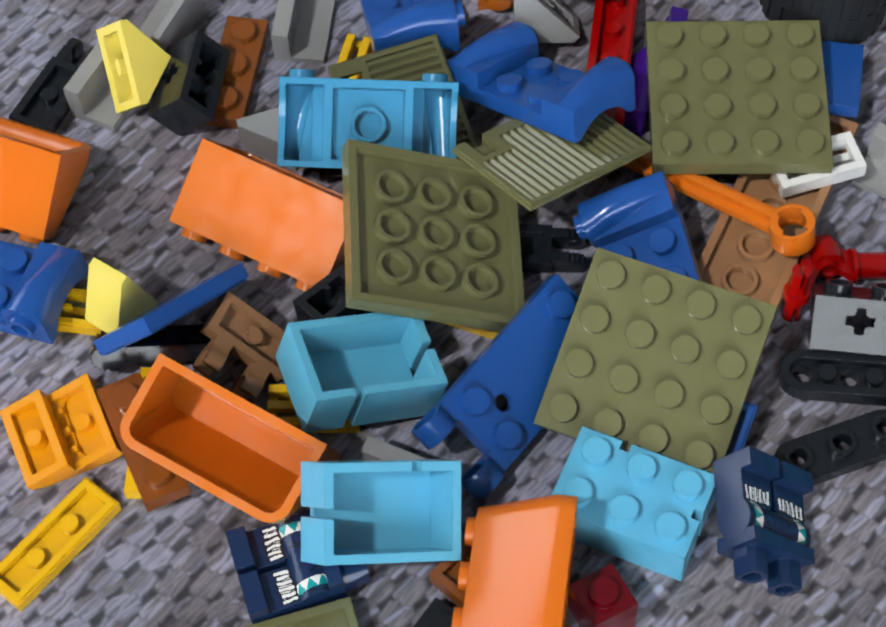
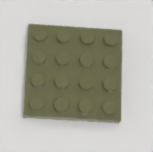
(737, 97)
(428, 238)
(656, 361)

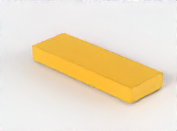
(55, 542)

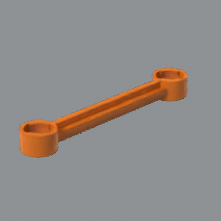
(743, 208)

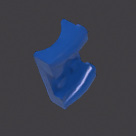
(404, 21)
(510, 77)
(640, 223)
(35, 287)

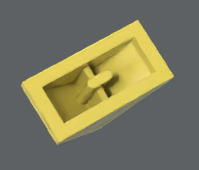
(131, 64)
(113, 297)

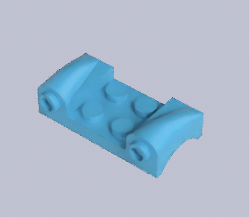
(325, 112)

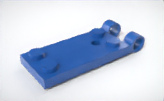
(511, 365)

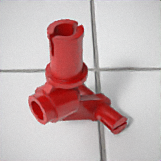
(826, 261)

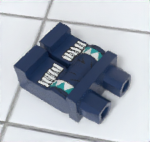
(763, 518)
(277, 580)

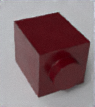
(602, 600)

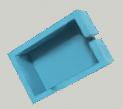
(359, 370)
(636, 502)
(381, 511)

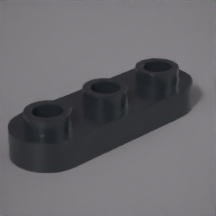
(825, 374)
(828, 462)

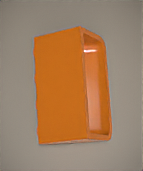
(37, 179)
(262, 214)
(220, 441)
(518, 564)

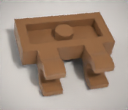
(246, 335)

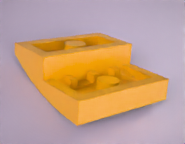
(60, 433)

